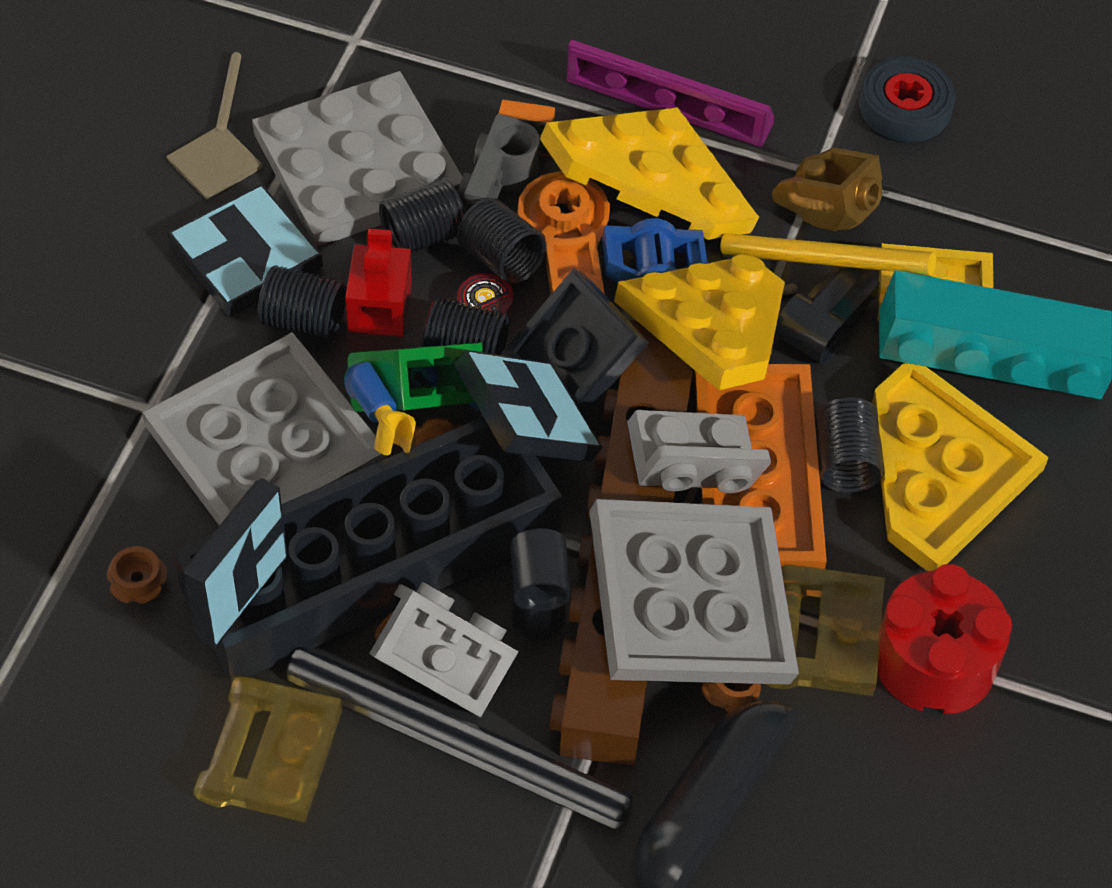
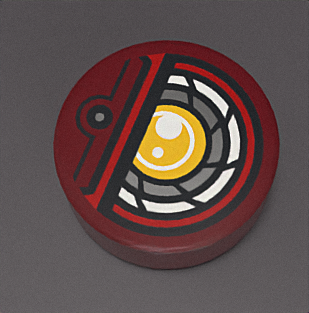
(488, 292)

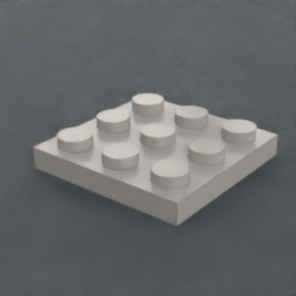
(352, 153)
(264, 420)
(692, 593)

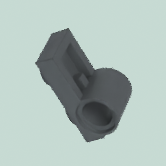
(503, 160)

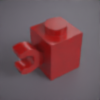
(378, 286)

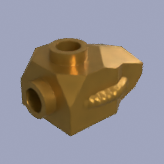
(833, 189)

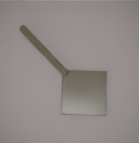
(217, 157)

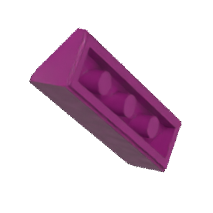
(660, 89)

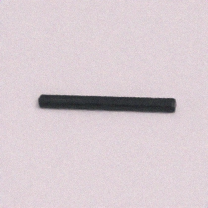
(460, 738)

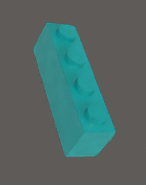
(996, 334)

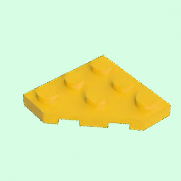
(654, 165)
(711, 315)
(944, 465)

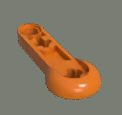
(572, 236)

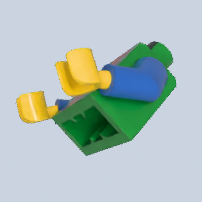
(404, 381)

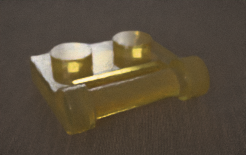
(846, 628)
(288, 754)

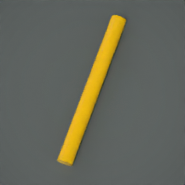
(829, 253)

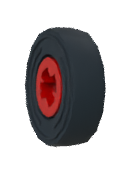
(912, 118)

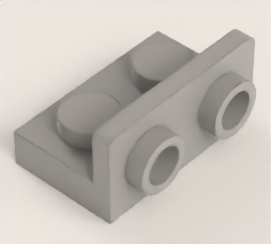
(694, 451)
(443, 650)

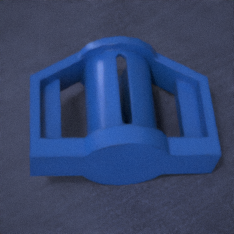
(653, 246)

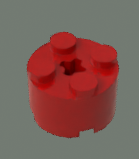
(942, 640)

